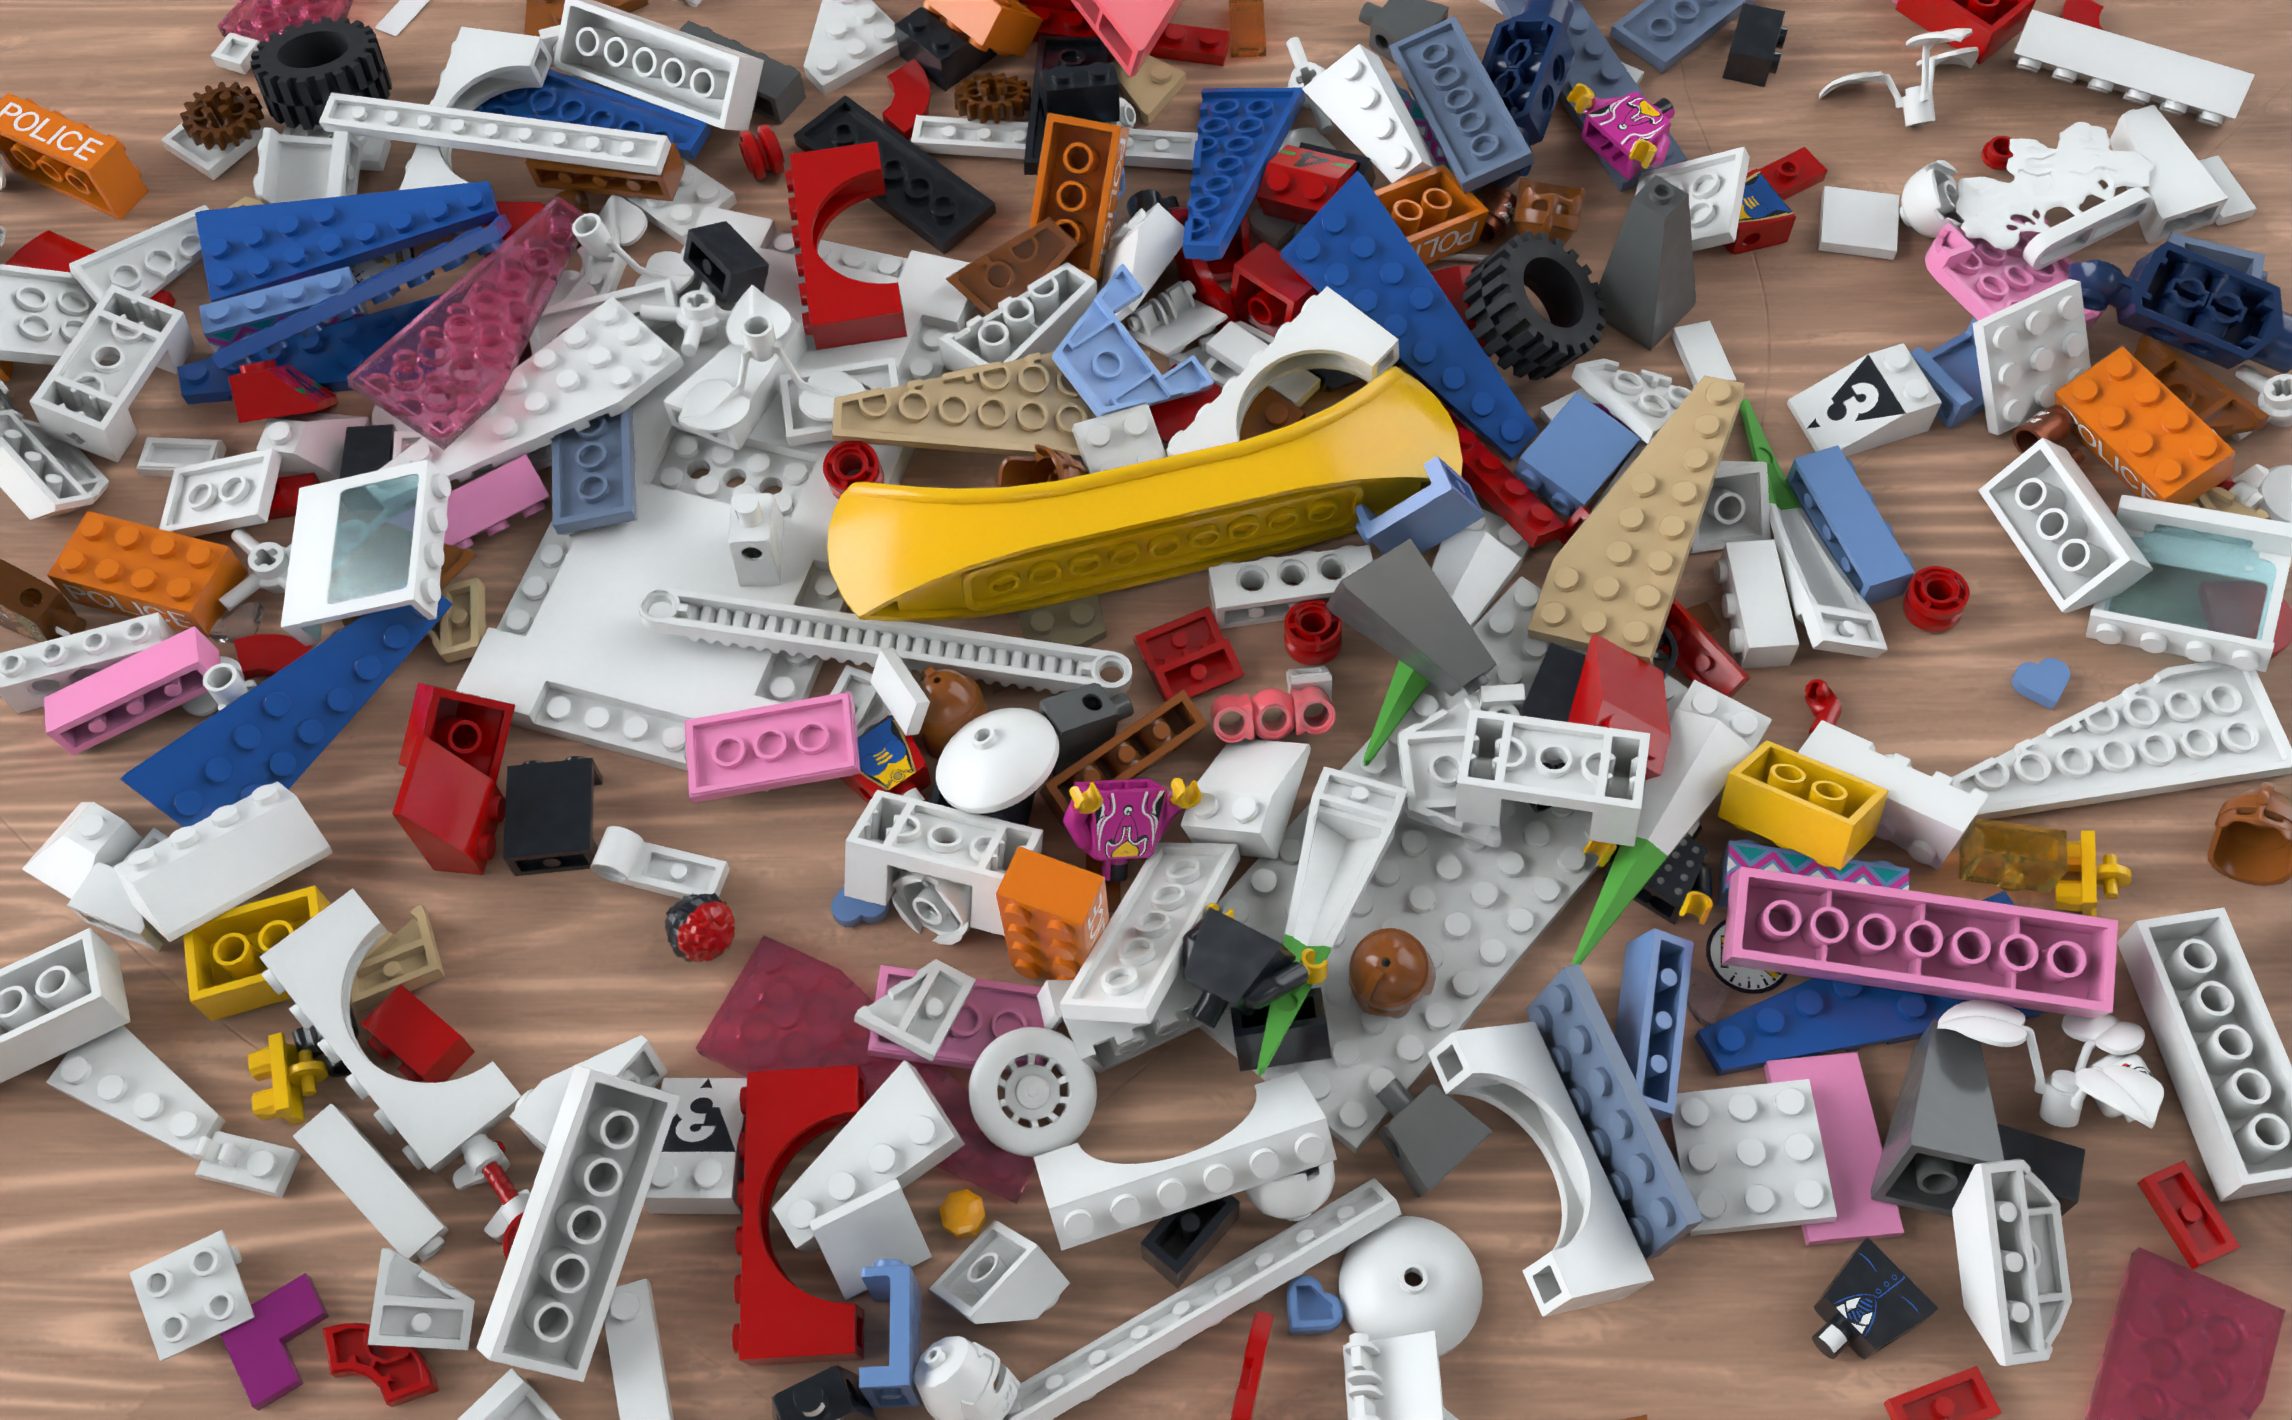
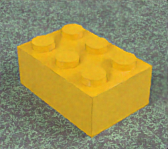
(1802, 804)
(225, 952)

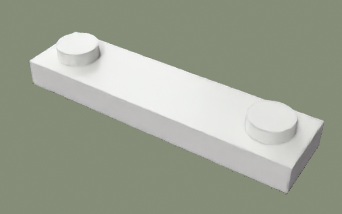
(637, 1354)

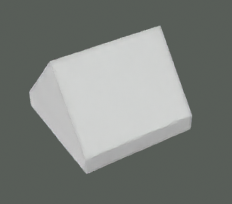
(1310, 676)
(1049, 1001)

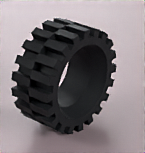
(313, 61)
(1510, 321)

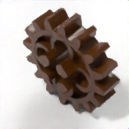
(973, 98)
(222, 116)

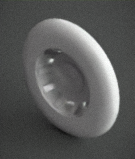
(1032, 1092)

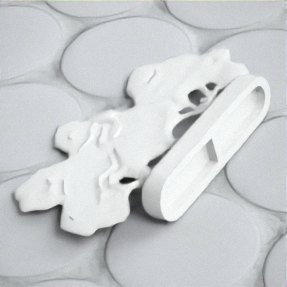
(2055, 179)

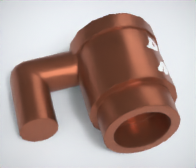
(1501, 209)
(2049, 424)

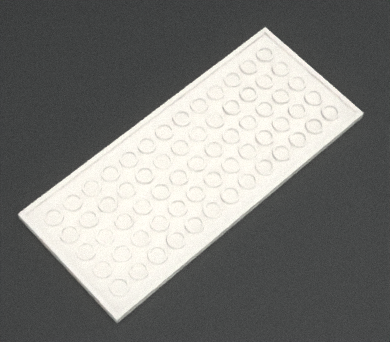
(1460, 898)

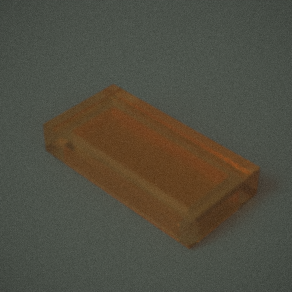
(1247, 28)

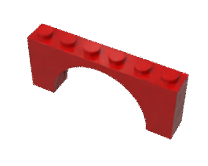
(838, 306)
(776, 1317)

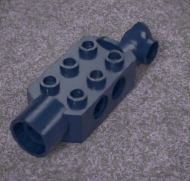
(1528, 68)
(2193, 306)

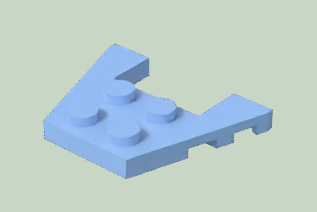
(1110, 365)

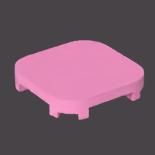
(1989, 277)

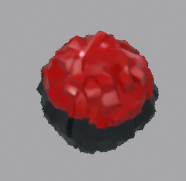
(700, 927)

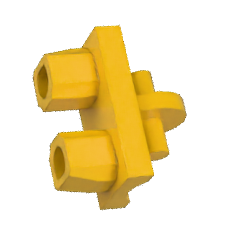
(2083, 894)
(292, 1078)

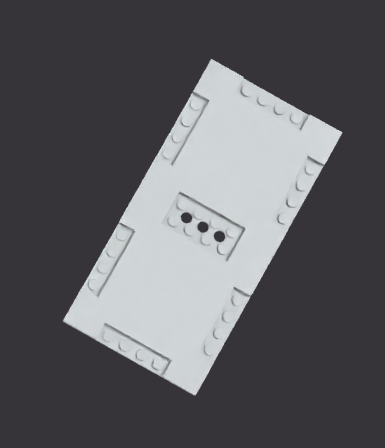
(573, 631)

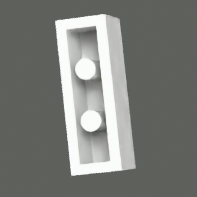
(1756, 604)

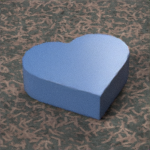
(2041, 681)
(852, 911)
(1311, 1308)

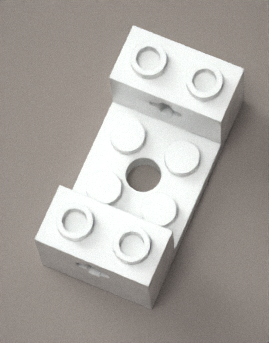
(91, 401)
(1600, 774)
(908, 835)

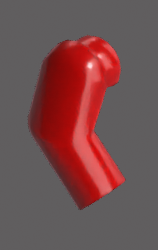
(1822, 703)

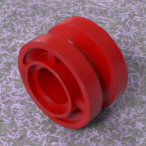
(761, 152)
(848, 457)
(1936, 599)
(1312, 633)

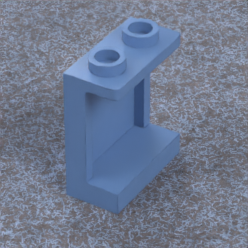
(1954, 377)
(1575, 455)
(1426, 516)
(894, 1384)

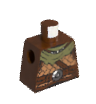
(35, 607)

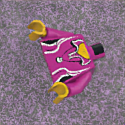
(1625, 129)
(1124, 818)

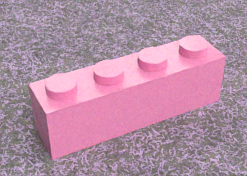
(492, 500)
(130, 691)

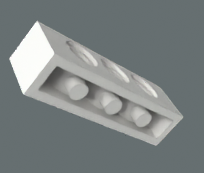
(1274, 598)
(49, 666)

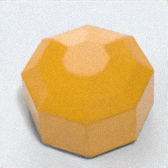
(963, 1214)

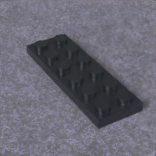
(1055, 52)
(917, 187)

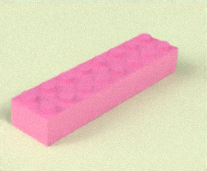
(1921, 942)

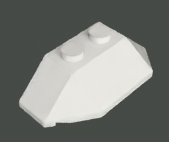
(43, 472)
(2012, 1260)

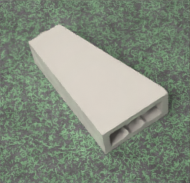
(2180, 185)
(760, 385)
(372, 1184)

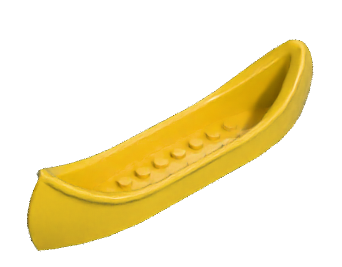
(1053, 542)

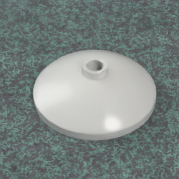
(997, 760)
(1385, 1306)

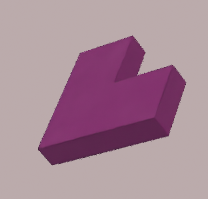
(260, 1346)

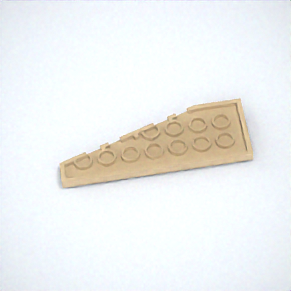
(971, 410)
(1633, 547)

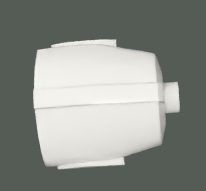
(959, 1379)

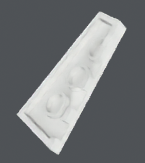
(144, 260)
(562, 316)
(137, 1089)

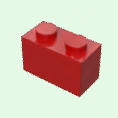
(416, 1037)

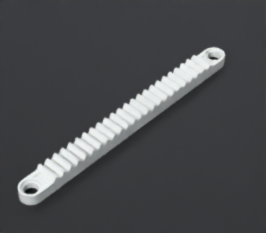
(859, 640)

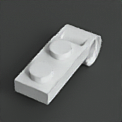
(656, 868)

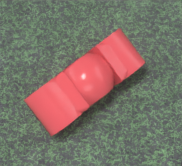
(1290, 719)

